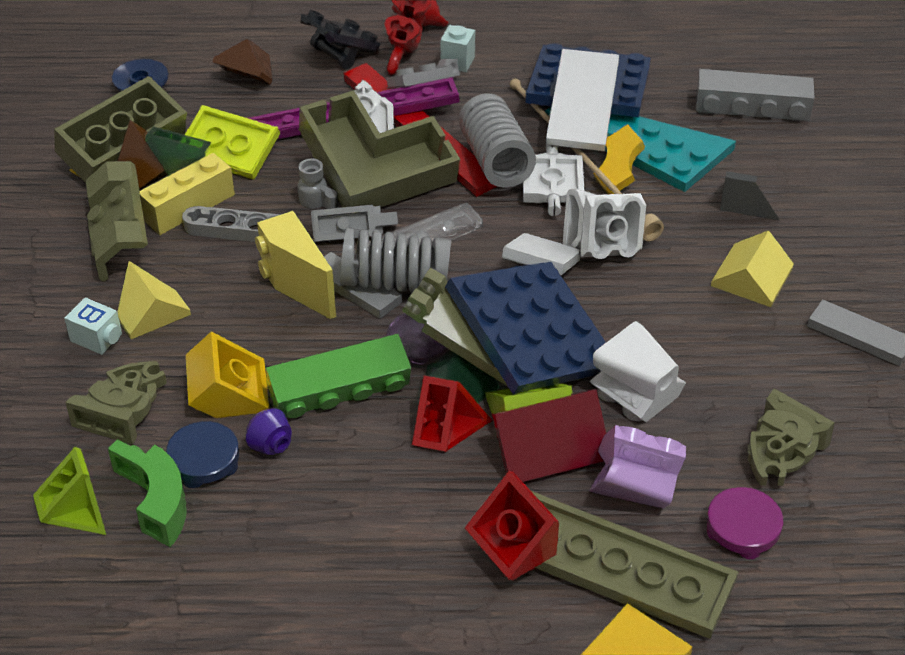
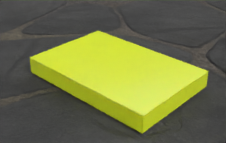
(234, 139)

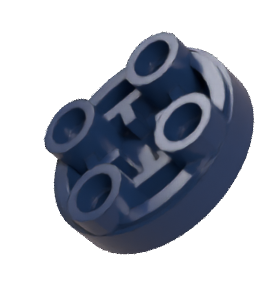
(204, 452)

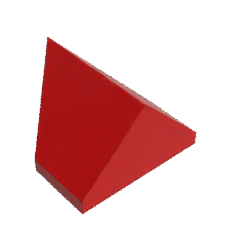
(446, 414)

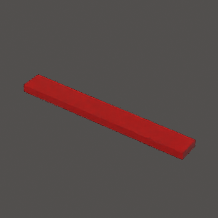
(469, 172)

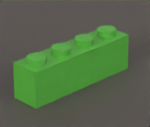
(338, 376)

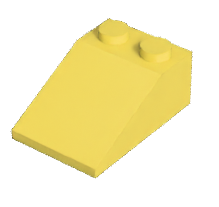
(295, 263)

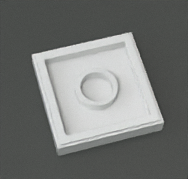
(533, 250)

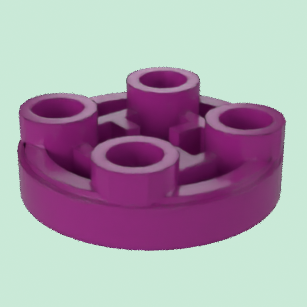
(744, 521)

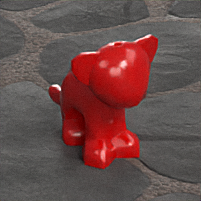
(406, 27)

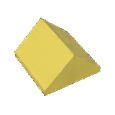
(755, 269)

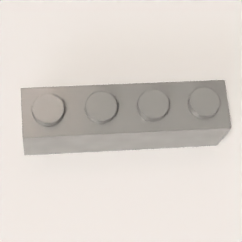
(754, 94)

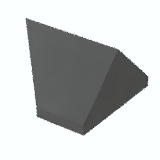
(745, 197)

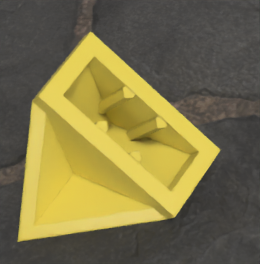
(148, 303)

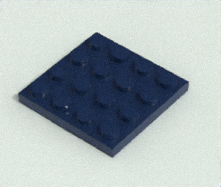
(629, 83)
(528, 325)

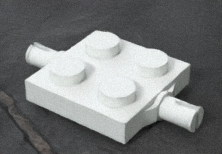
(552, 178)

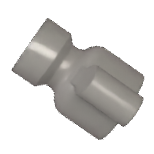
(313, 188)

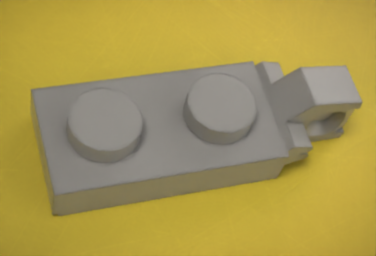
(428, 72)
(332, 223)

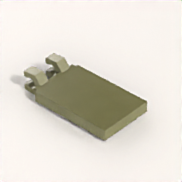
(446, 323)

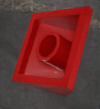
(514, 528)

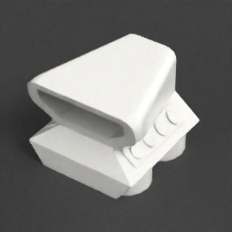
(604, 223)
(636, 373)

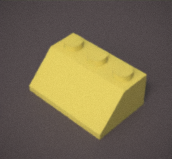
(199, 184)

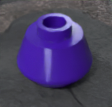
(269, 432)

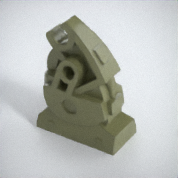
(118, 402)
(786, 438)

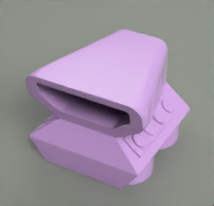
(639, 466)

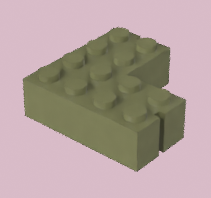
(374, 165)

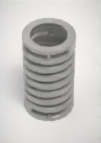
(497, 140)
(392, 264)

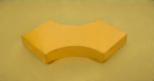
(621, 152)

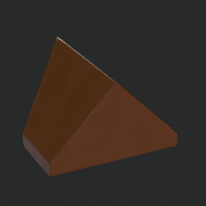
(246, 60)
(138, 152)

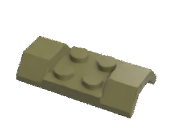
(114, 212)

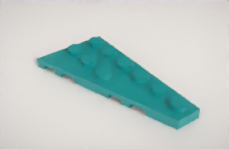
(671, 151)

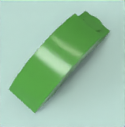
(164, 507)

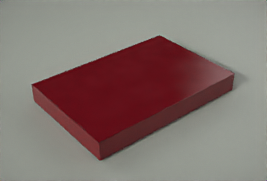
(551, 435)

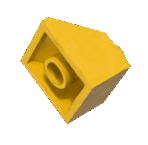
(225, 378)

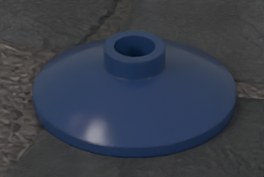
(138, 69)

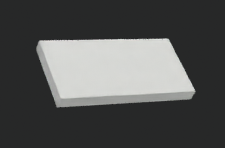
(582, 100)

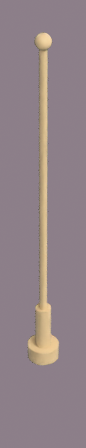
(653, 225)

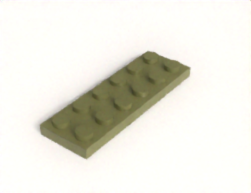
(638, 570)

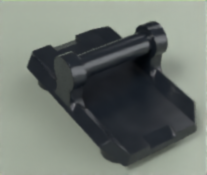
(341, 34)

